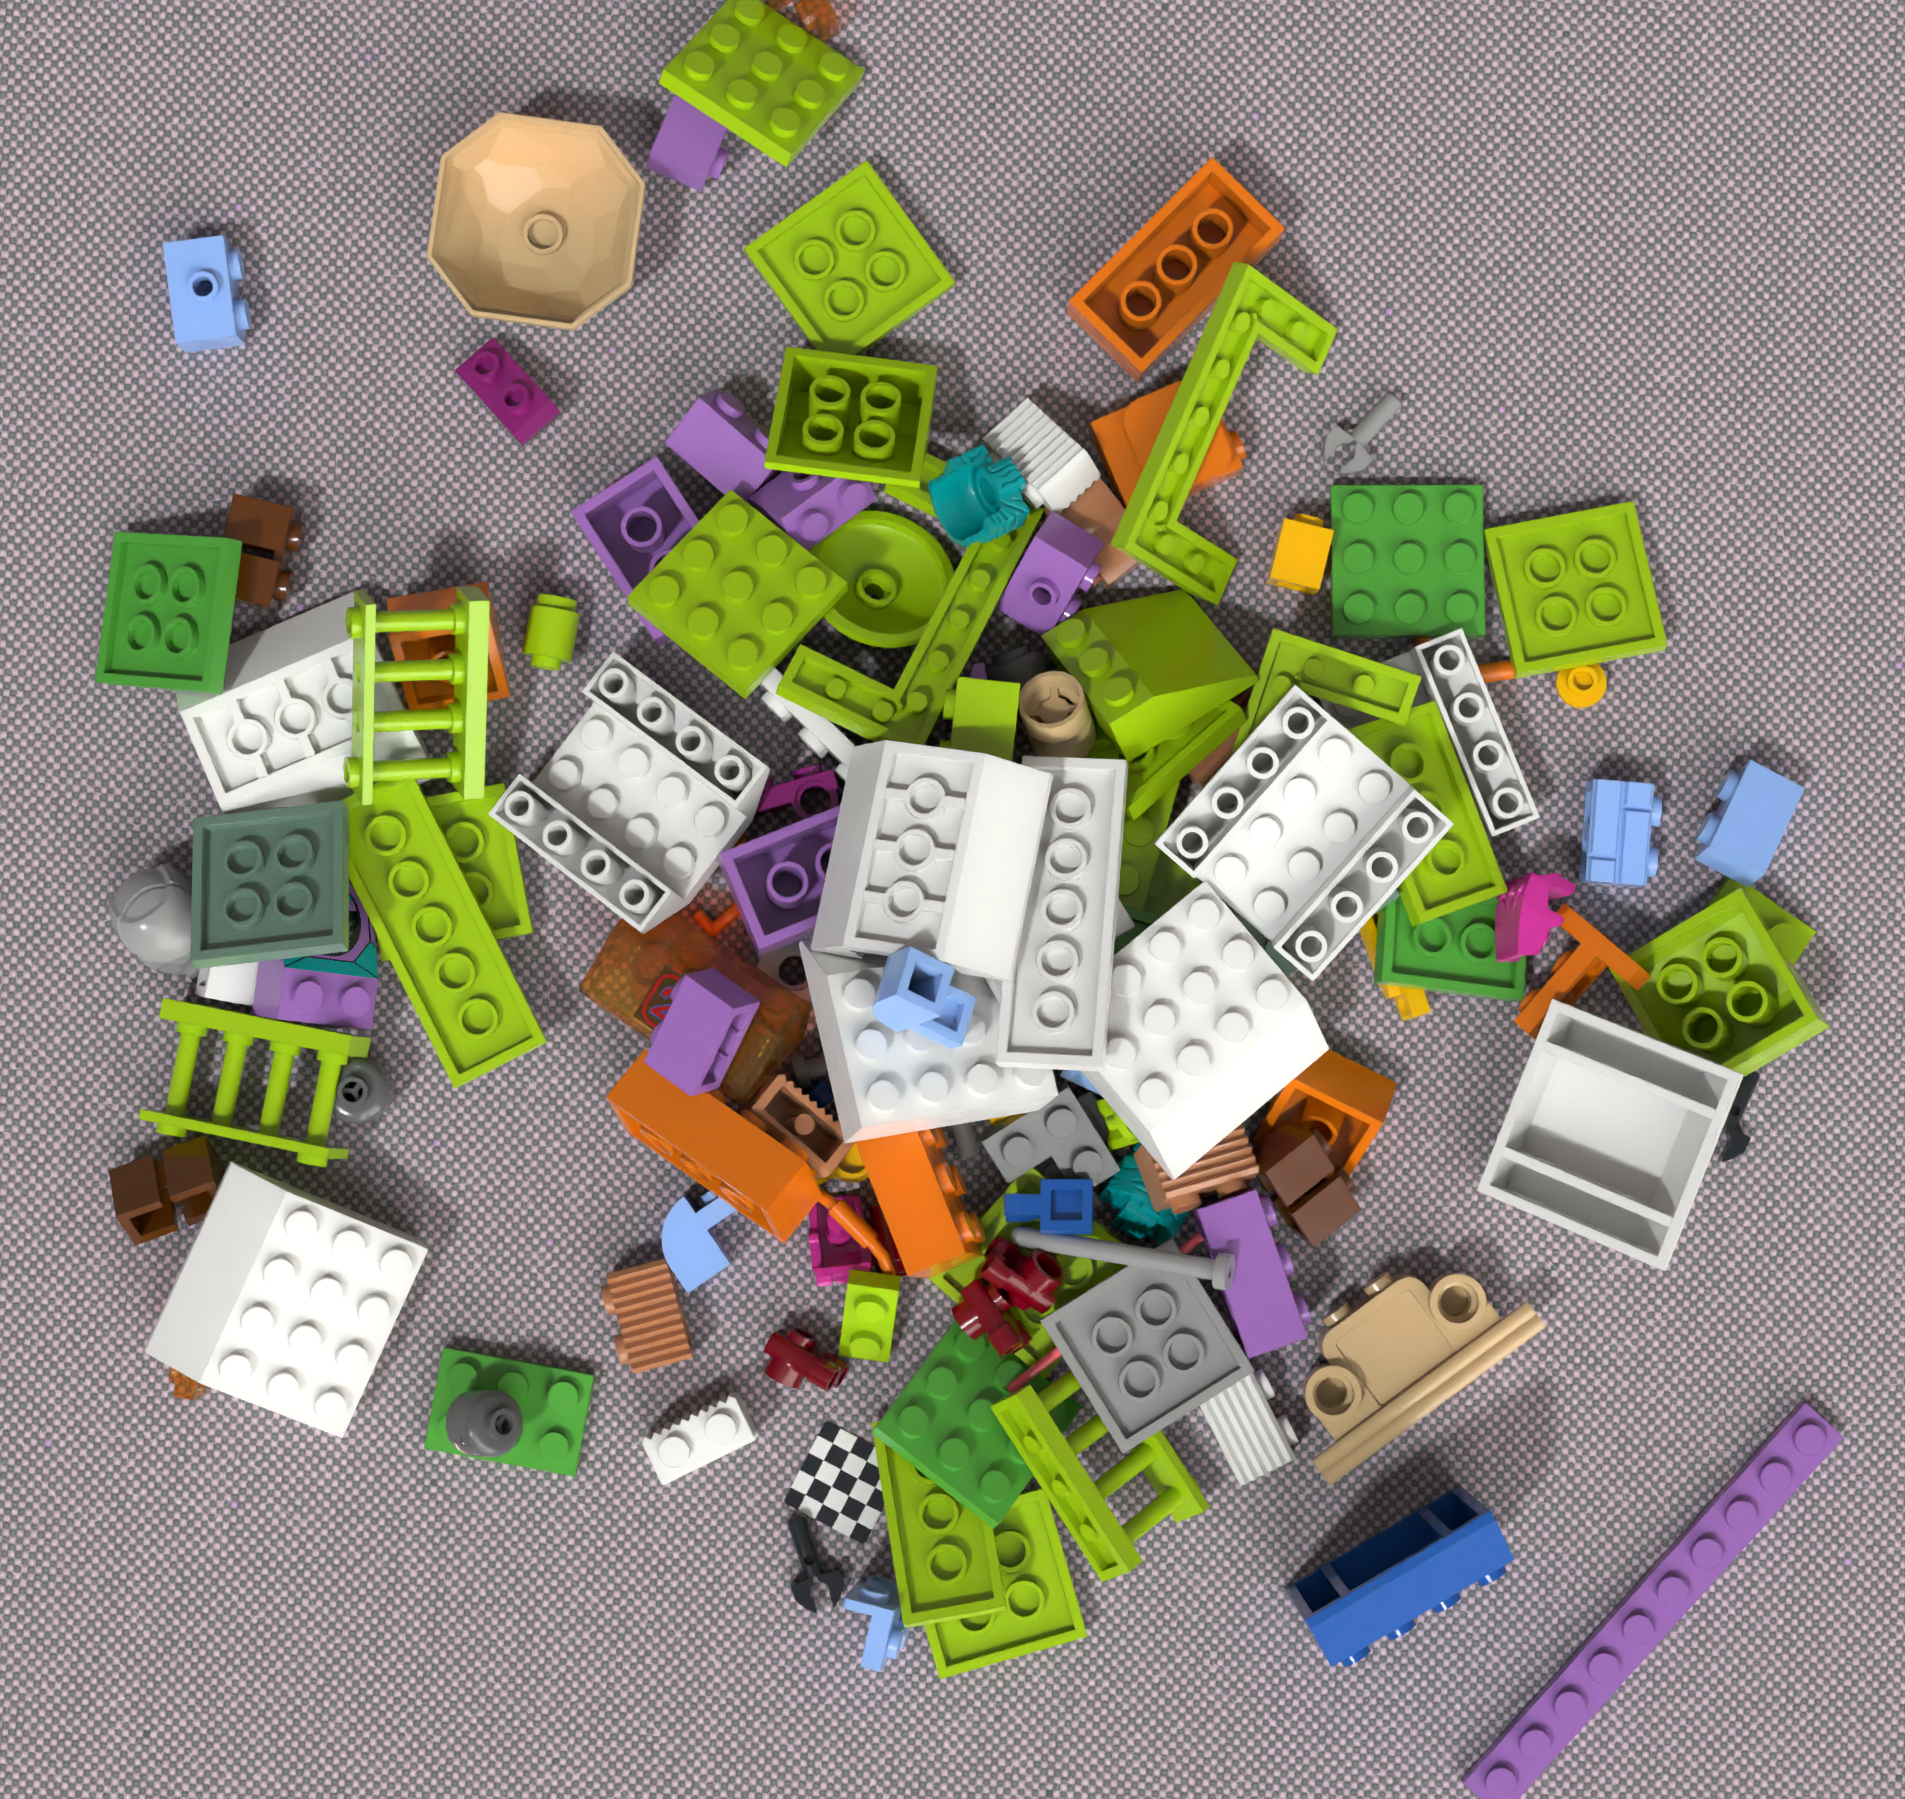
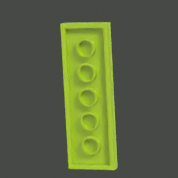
(437, 933)

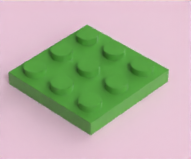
(1406, 561)
(168, 612)
(950, 1431)

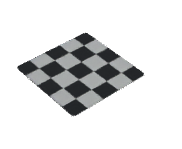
(839, 1483)

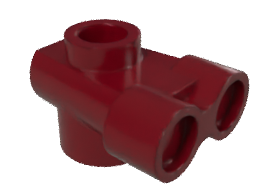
(1026, 1281)
(987, 1311)
(796, 1357)

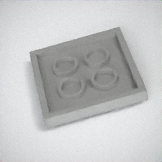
(1146, 1349)

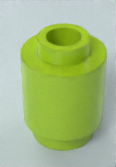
(551, 632)

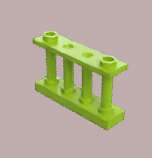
(464, 718)
(286, 1042)
(1073, 1493)

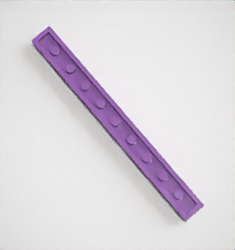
(1653, 1606)

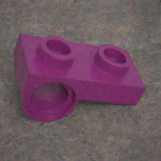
(507, 391)
(792, 792)

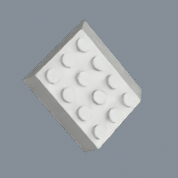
(1199, 1031)
(902, 1079)
(1610, 1133)
(286, 1299)

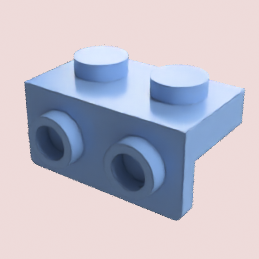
(886, 1630)

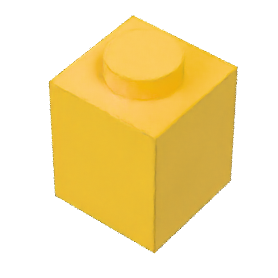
(1300, 554)

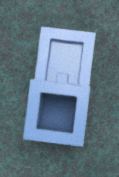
(919, 997)
(691, 1244)

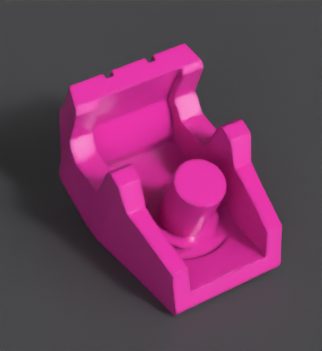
(1524, 914)
(834, 1249)

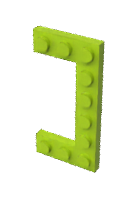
(1245, 311)
(941, 654)
(1326, 675)

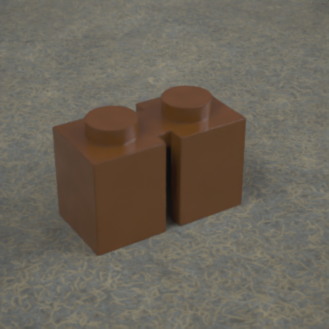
(267, 529)
(148, 1188)
(1308, 1188)

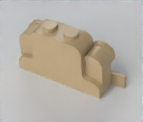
(1402, 1358)

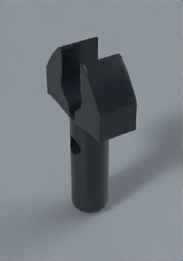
(1736, 1140)
(811, 1566)

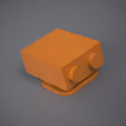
(1129, 435)

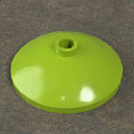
(896, 564)

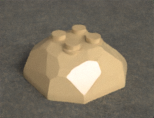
(536, 221)

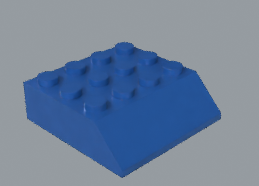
(1400, 1575)

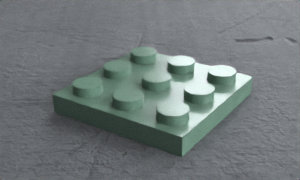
(270, 884)

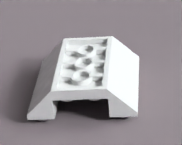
(288, 716)
(1472, 725)
(637, 798)
(1304, 832)
(933, 856)

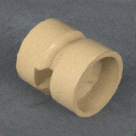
(1056, 716)

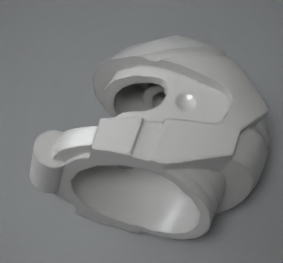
(155, 918)

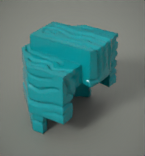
(979, 497)
(1135, 1213)

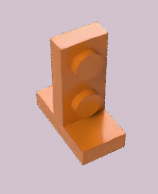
(1577, 971)

